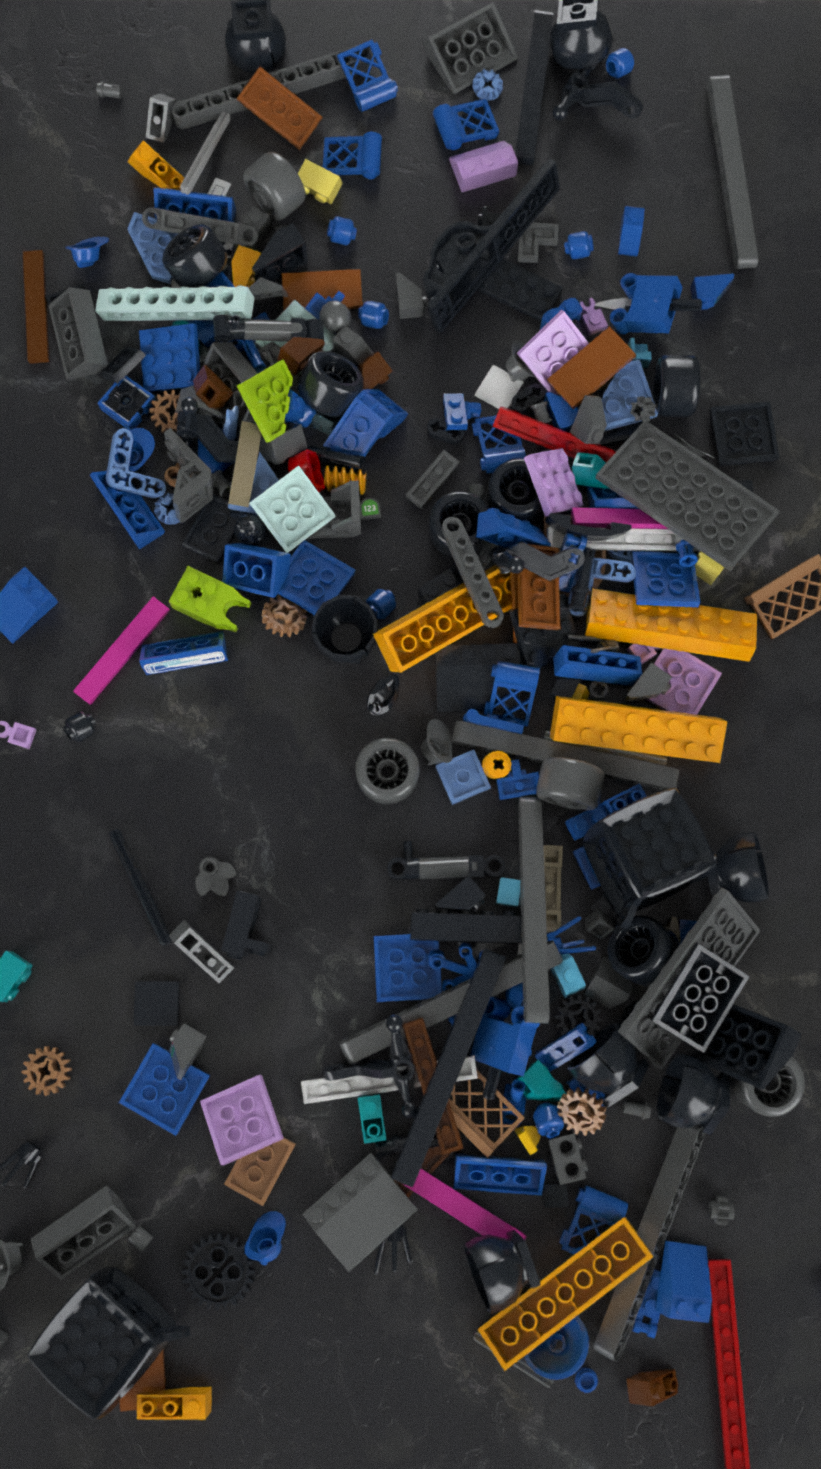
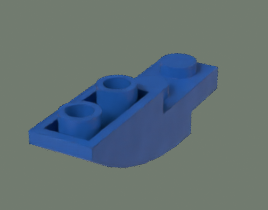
(581, 823)

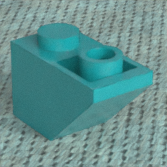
(585, 469)
(12, 972)
(541, 1084)
(372, 1118)

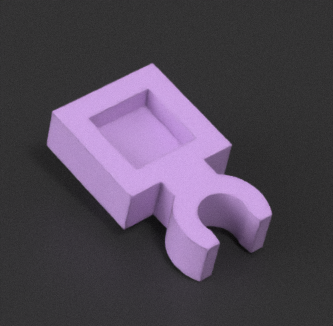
(593, 319)
(645, 652)
(18, 735)

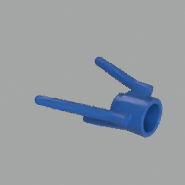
(552, 936)

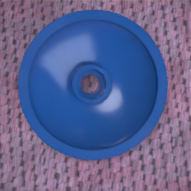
(565, 1361)

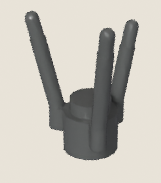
(603, 645)

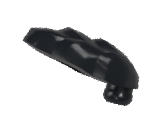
(383, 695)

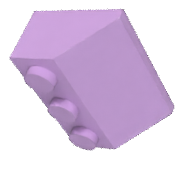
(484, 165)

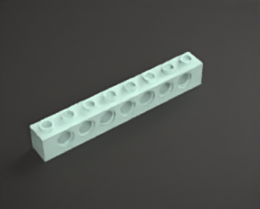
(174, 303)

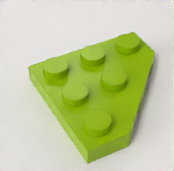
(268, 399)

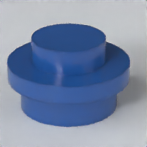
(586, 1380)

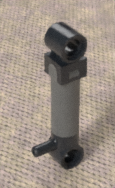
(233, 328)
(443, 867)

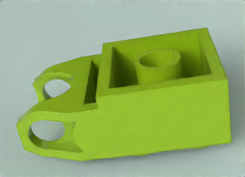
(213, 603)

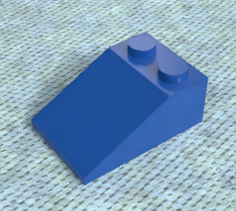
(23, 604)
(684, 1283)

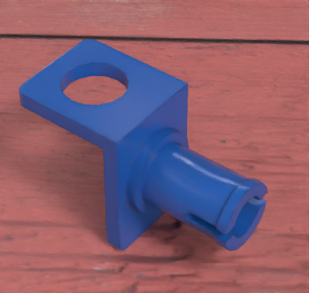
(515, 1096)

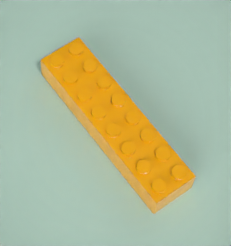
(438, 623)
(684, 629)
(638, 729)
(565, 1293)

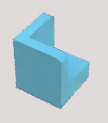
(641, 353)
(508, 892)

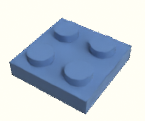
(463, 777)

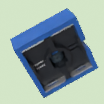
(127, 403)

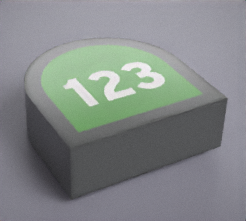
(370, 509)

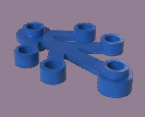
(467, 971)

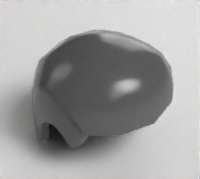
(335, 316)

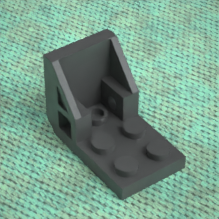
(190, 492)
(346, 506)

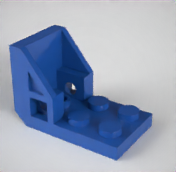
(366, 419)

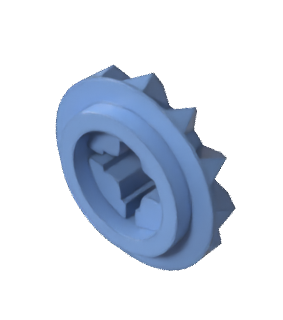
(488, 93)
(161, 511)

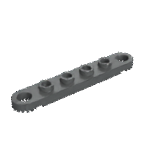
(177, 222)
(472, 572)

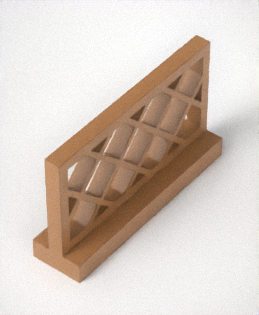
(779, 584)
(472, 1130)

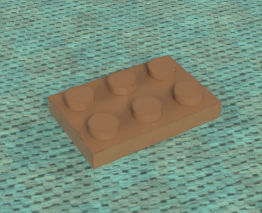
(258, 1172)

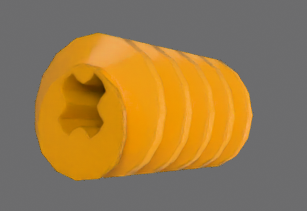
(339, 478)
(504, 764)

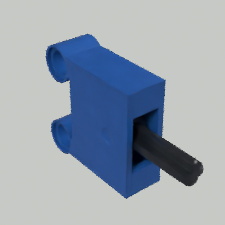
(652, 304)
(502, 1044)

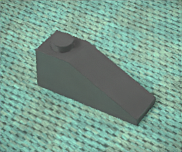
(201, 951)

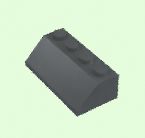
(77, 333)
(232, 370)
(82, 1233)

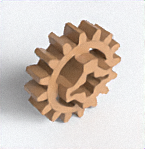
(163, 411)
(283, 616)
(50, 1062)
(581, 1111)

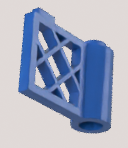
(372, 92)
(451, 124)
(367, 159)
(495, 456)
(513, 677)
(597, 1206)

